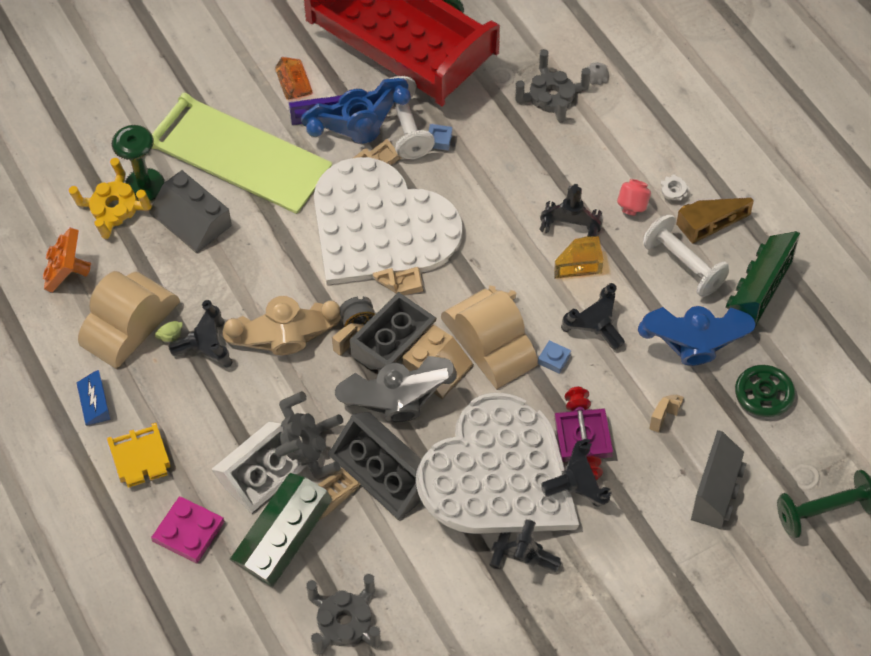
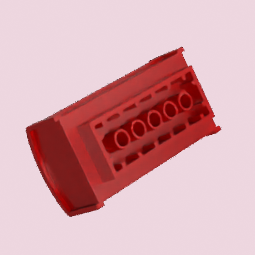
(411, 38)

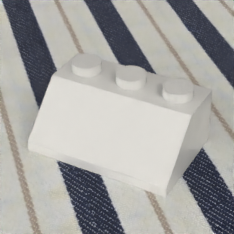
(254, 470)

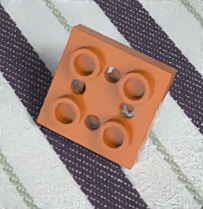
(63, 261)

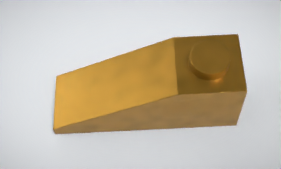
(710, 216)

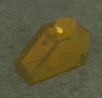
(580, 258)

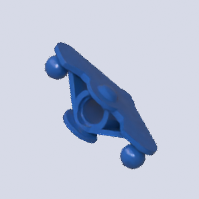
(358, 111)
(697, 333)

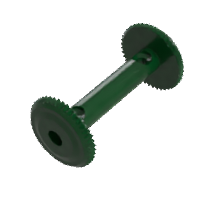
(133, 143)
(791, 514)

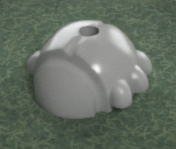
(598, 73)

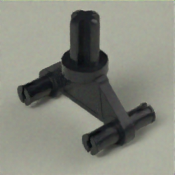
(571, 211)
(596, 318)
(204, 337)
(578, 477)
(523, 550)

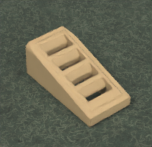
(343, 493)

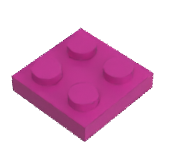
(188, 529)

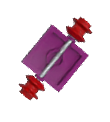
(583, 424)

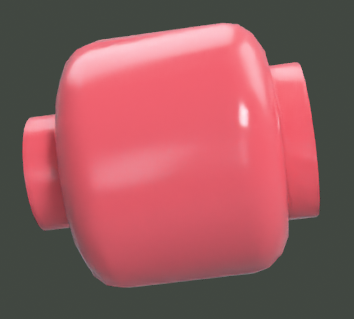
(634, 196)

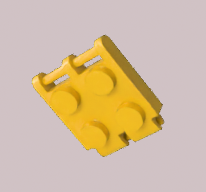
(139, 456)

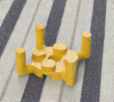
(105, 193)

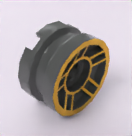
(356, 311)

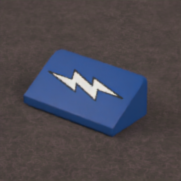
(93, 399)

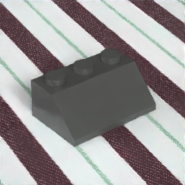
(190, 211)
(390, 332)
(719, 482)

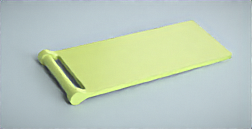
(241, 154)

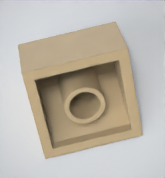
(438, 344)

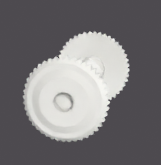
(415, 142)
(660, 233)

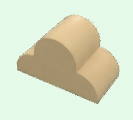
(123, 315)
(492, 335)

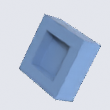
(442, 136)
(554, 357)

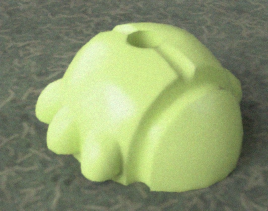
(169, 331)

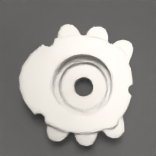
(676, 185)

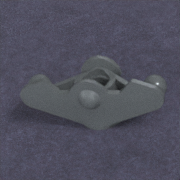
(397, 390)

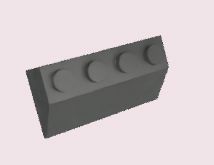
(378, 463)

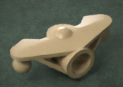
(283, 327)

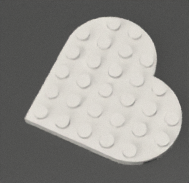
(378, 224)
(495, 469)

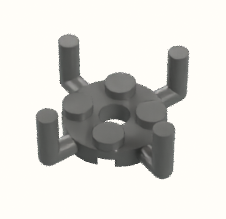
(554, 81)
(304, 426)
(339, 604)

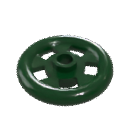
(753, 405)

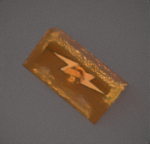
(292, 78)

